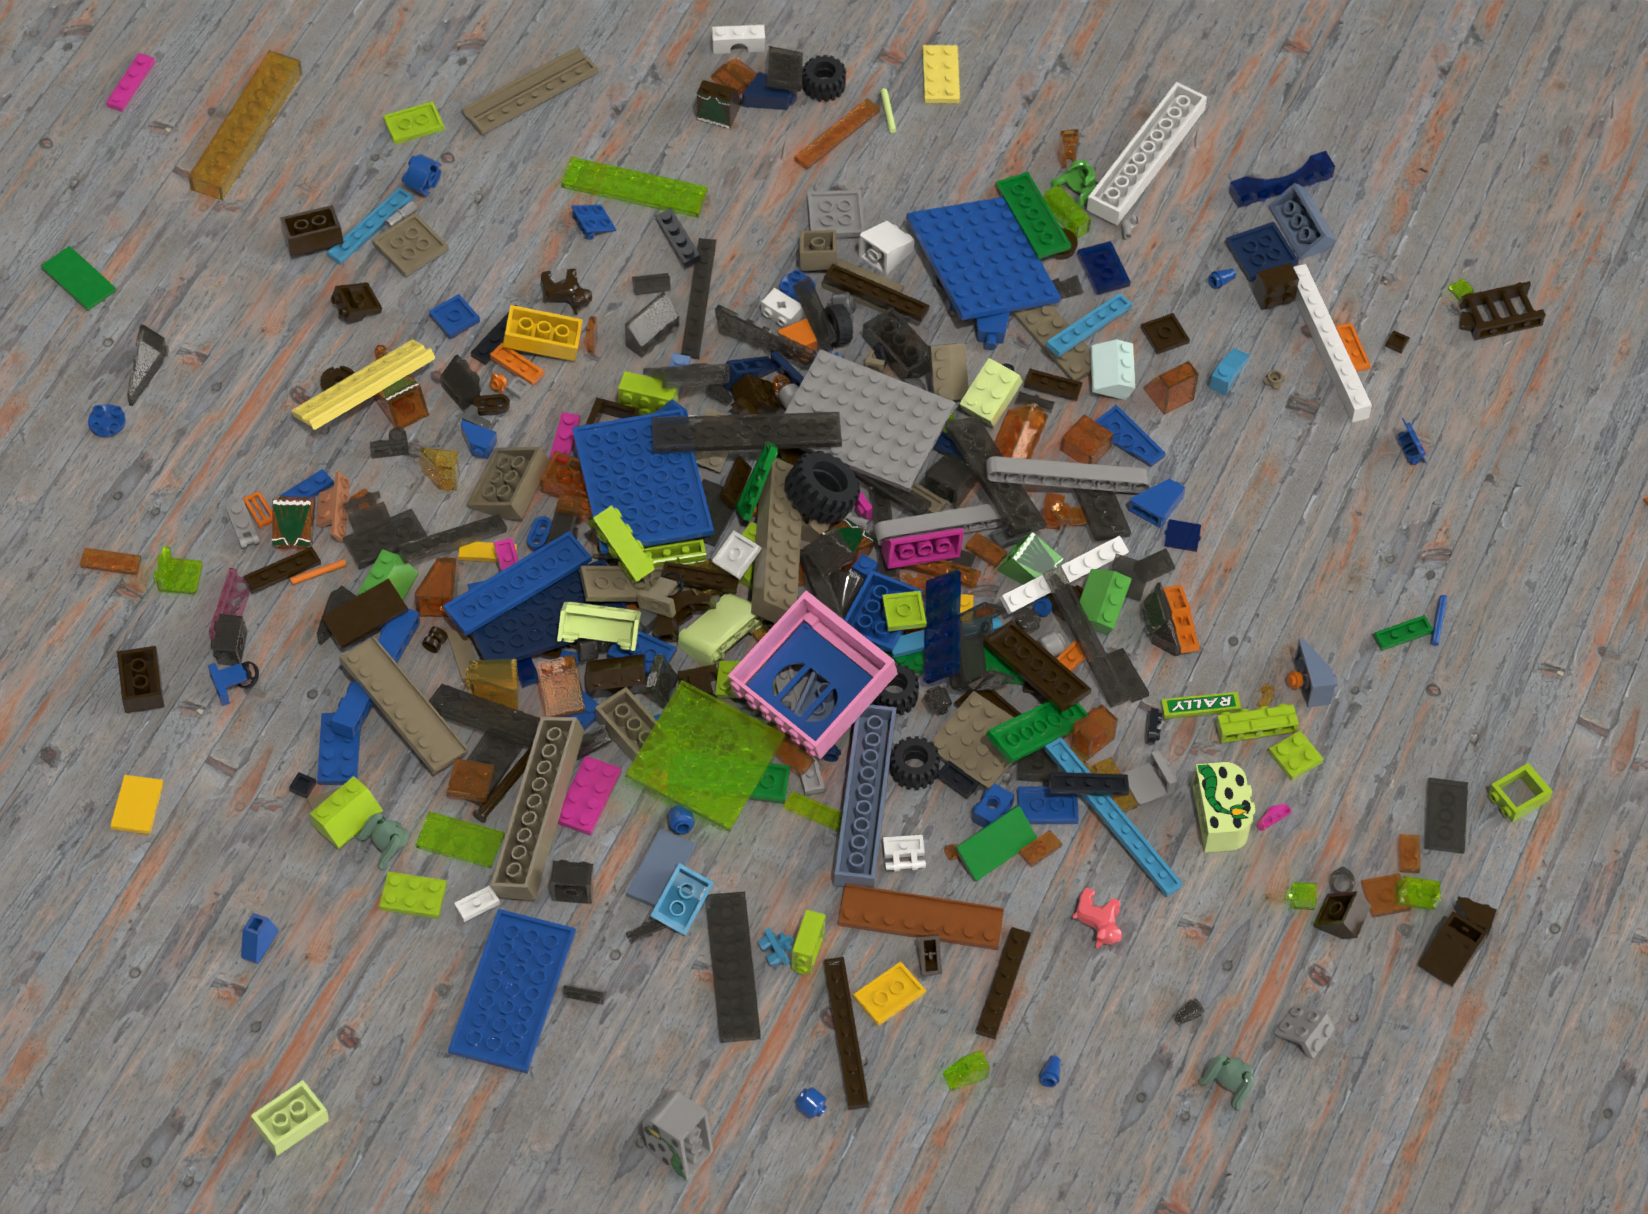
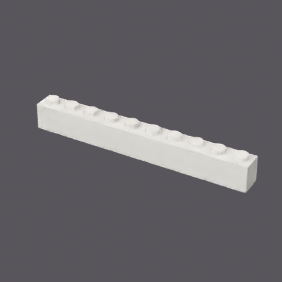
(1331, 347)

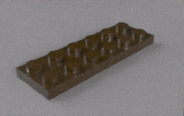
(1037, 666)

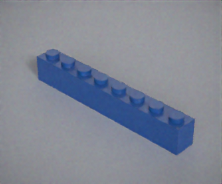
(356, 703)

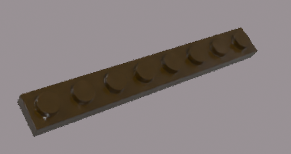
(846, 1033)

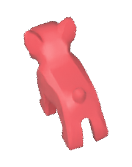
(1099, 917)

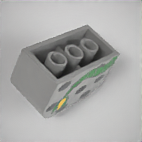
(679, 1134)

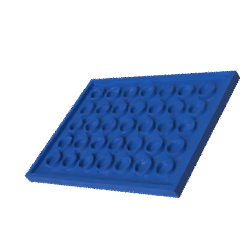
(982, 258)
(653, 491)

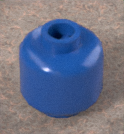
(680, 819)
(811, 1102)

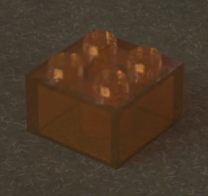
(1086, 441)
(1094, 730)

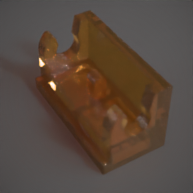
(1067, 146)

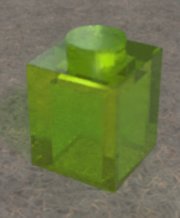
(1302, 896)

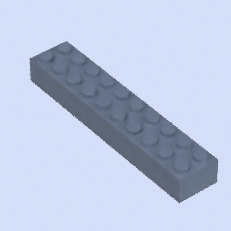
(865, 797)

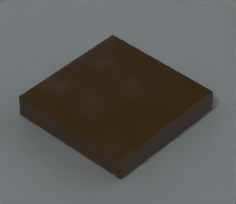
(1165, 333)

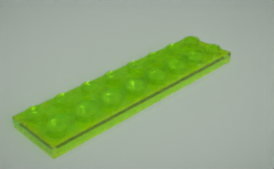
(634, 187)

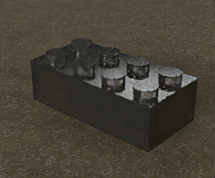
(903, 347)

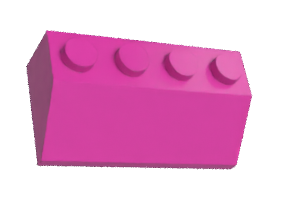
(922, 547)

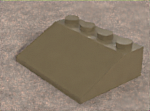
(509, 481)

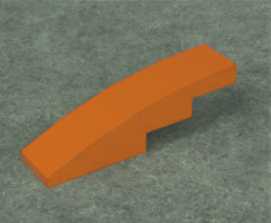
(1182, 619)

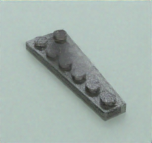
(745, 331)

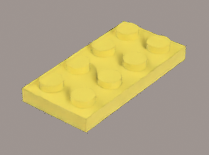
(941, 74)

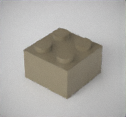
(818, 249)

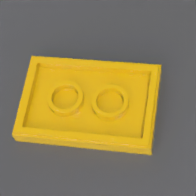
(137, 804)
(889, 993)

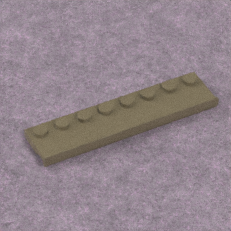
(529, 90)
(403, 705)

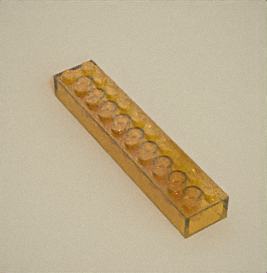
(245, 125)

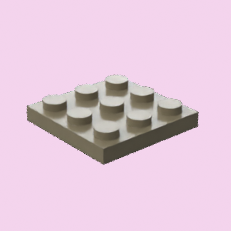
(410, 244)

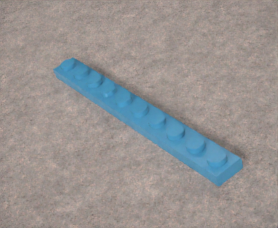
(1118, 822)

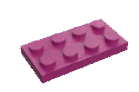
(588, 795)

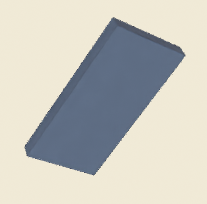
(658, 865)

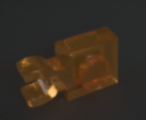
(918, 582)

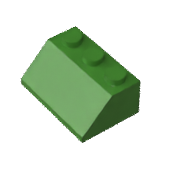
(390, 566)
(1104, 598)

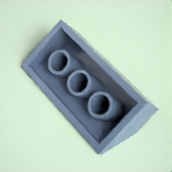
(1302, 222)

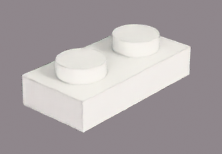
(477, 903)

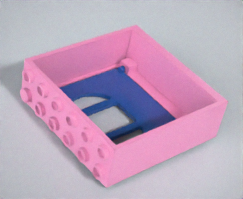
(805, 646)

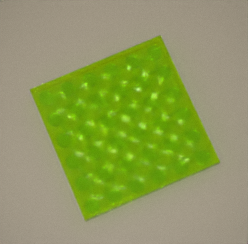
(705, 755)

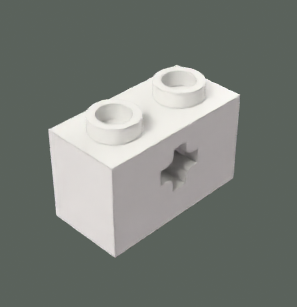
(781, 308)

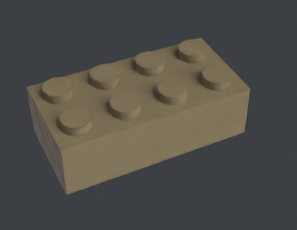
(626, 721)

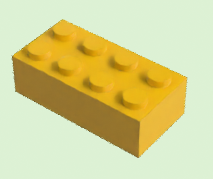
(542, 333)

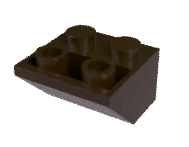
(757, 393)

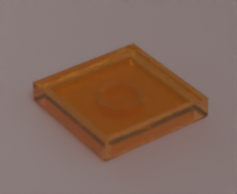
(1382, 896)

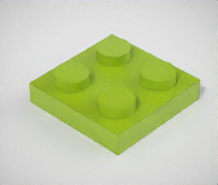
(904, 610)
(1295, 755)

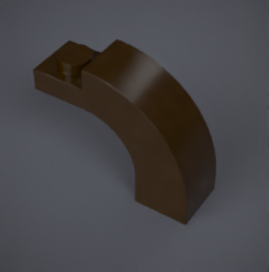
(685, 602)

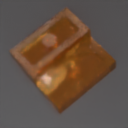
(734, 75)

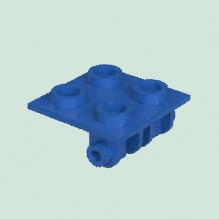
(592, 219)
(1411, 444)

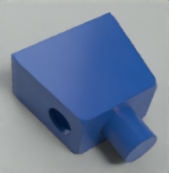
(992, 329)

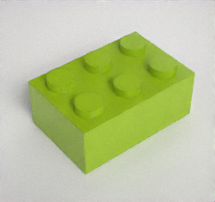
(644, 393)

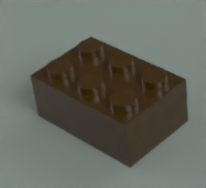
(311, 230)
(140, 679)

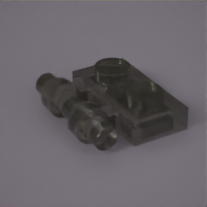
(368, 516)

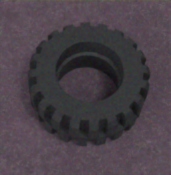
(822, 486)

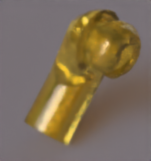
(1268, 695)

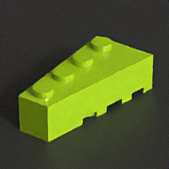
(622, 544)

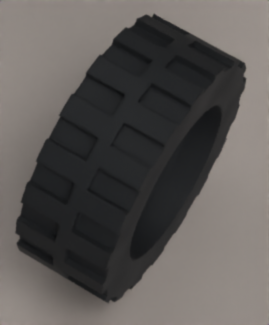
(841, 323)

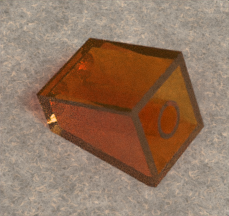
(1173, 387)

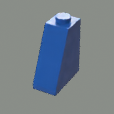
(1157, 502)

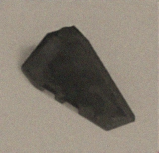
(149, 359)

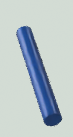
(1439, 620)

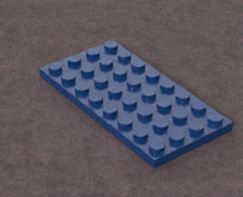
(512, 991)

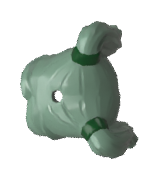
(386, 835)
(1233, 1075)

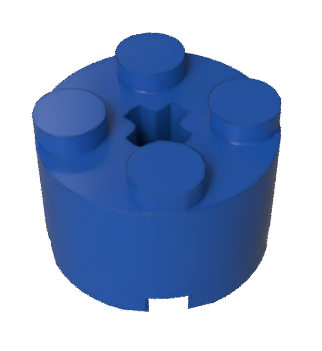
(422, 174)

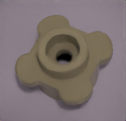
(1278, 379)

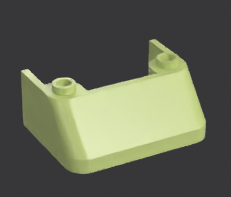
(599, 623)

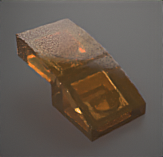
(1068, 515)

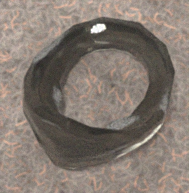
(1342, 870)

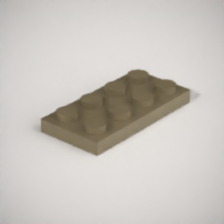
(867, 274)

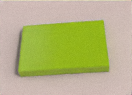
(413, 122)

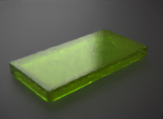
(460, 839)

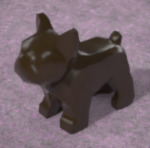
(566, 290)

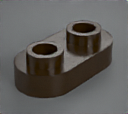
(491, 404)

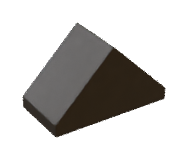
(929, 954)

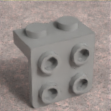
(1152, 780)
(1306, 1027)

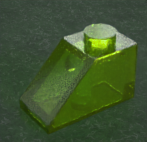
(967, 1071)

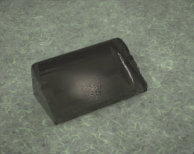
(1160, 562)
(584, 994)

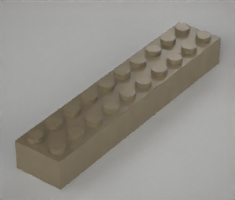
(780, 539)
(537, 808)

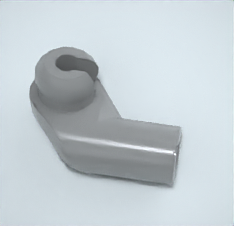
(1129, 224)

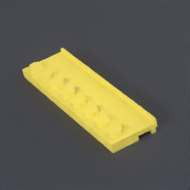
(363, 384)

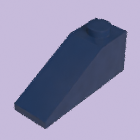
(754, 366)

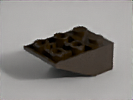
(1453, 949)

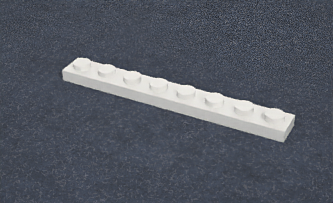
(1073, 569)

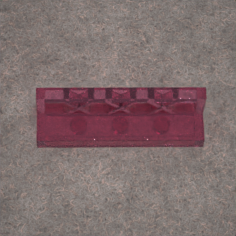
(225, 598)

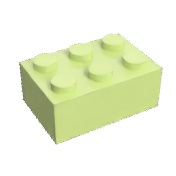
(991, 392)
(289, 1118)

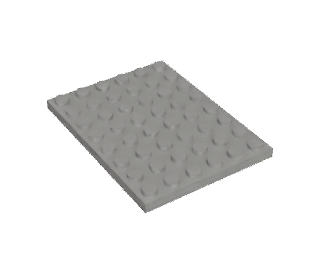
(883, 421)

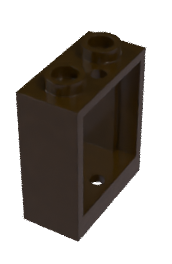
(610, 408)

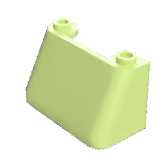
(719, 629)

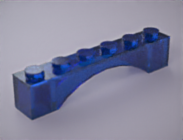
(1251, 190)

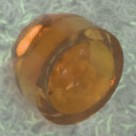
(951, 852)

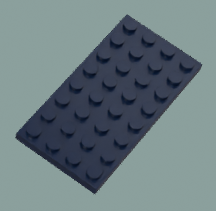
(534, 624)

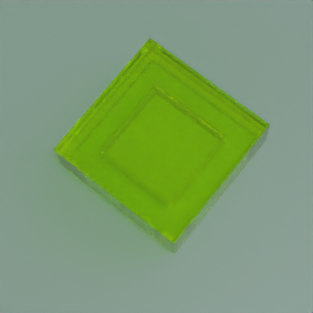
(1460, 288)

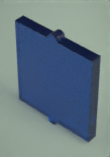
(1182, 535)

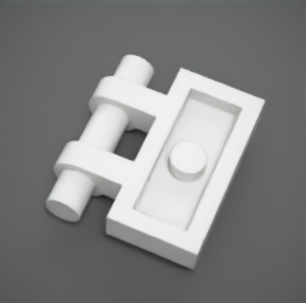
(901, 847)

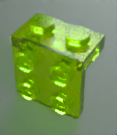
(177, 574)

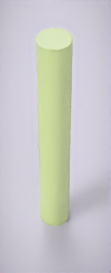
(888, 111)

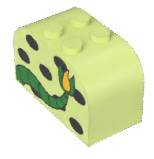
(1222, 805)

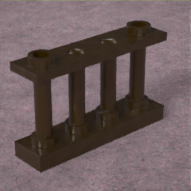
(1499, 325)

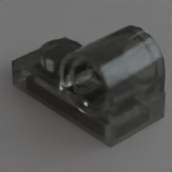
(395, 446)

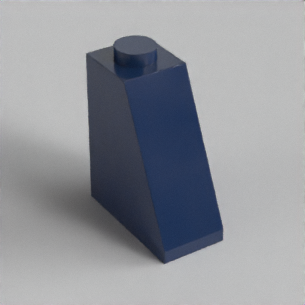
(763, 96)

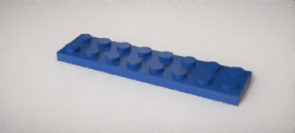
(517, 583)

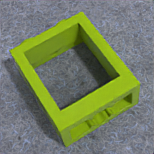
(1532, 780)
(808, 942)

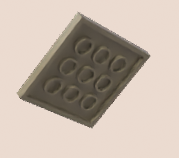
(965, 740)

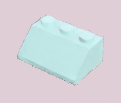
(1113, 368)

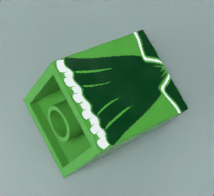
(1029, 560)

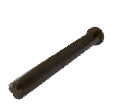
(502, 788)

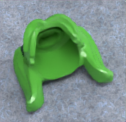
(1080, 178)

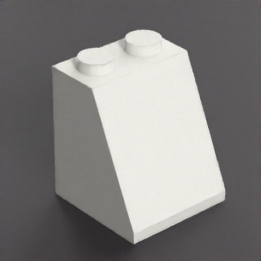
(885, 247)

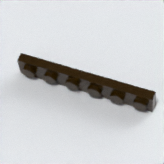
(876, 292)
(1003, 983)

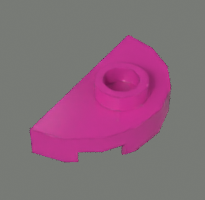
(1273, 815)

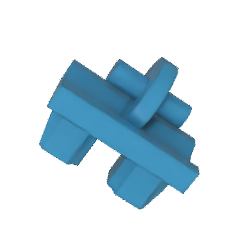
(778, 956)

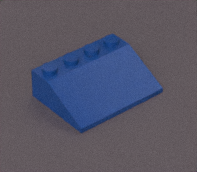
(868, 612)

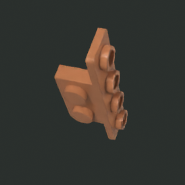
(331, 507)

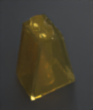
(494, 681)

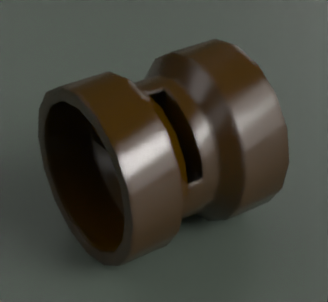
(434, 639)

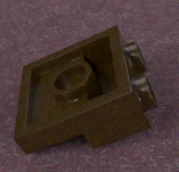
(355, 301)

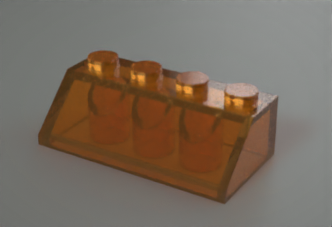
(1021, 431)

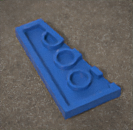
(1130, 436)

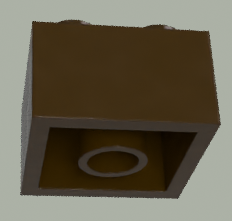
(1276, 286)

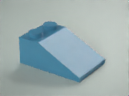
(681, 898)

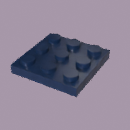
(1261, 249)

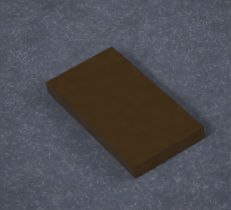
(365, 613)

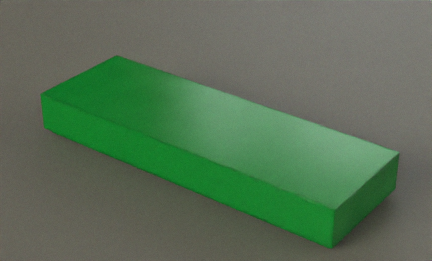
(1403, 633)

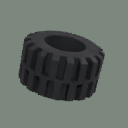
(820, 68)
(904, 700)
(914, 776)

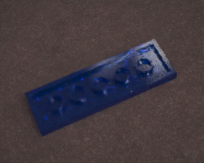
(942, 626)

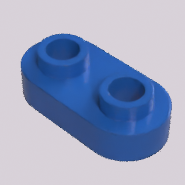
(537, 534)

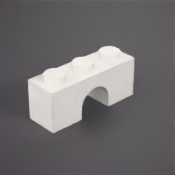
(726, 36)

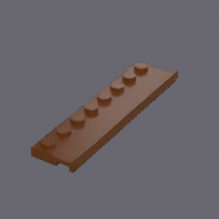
(921, 915)

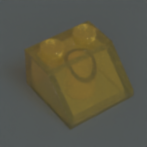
(441, 467)

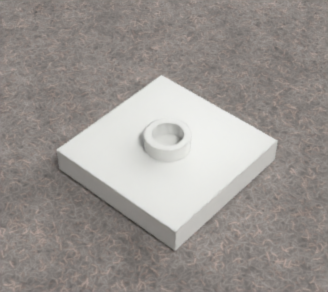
(736, 554)

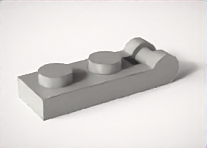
(242, 524)

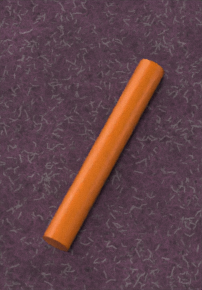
(317, 572)

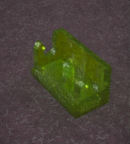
(1418, 892)

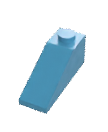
(1228, 371)

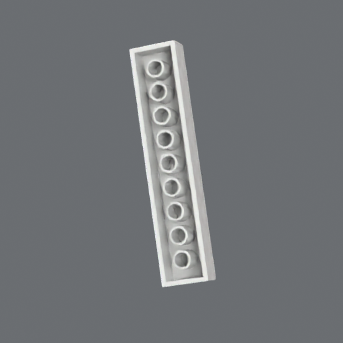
(1146, 153)

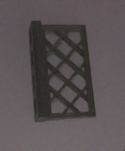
(690, 374)

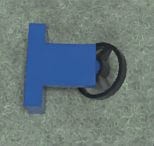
(231, 676)

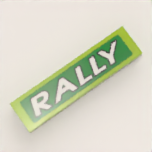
(1200, 705)

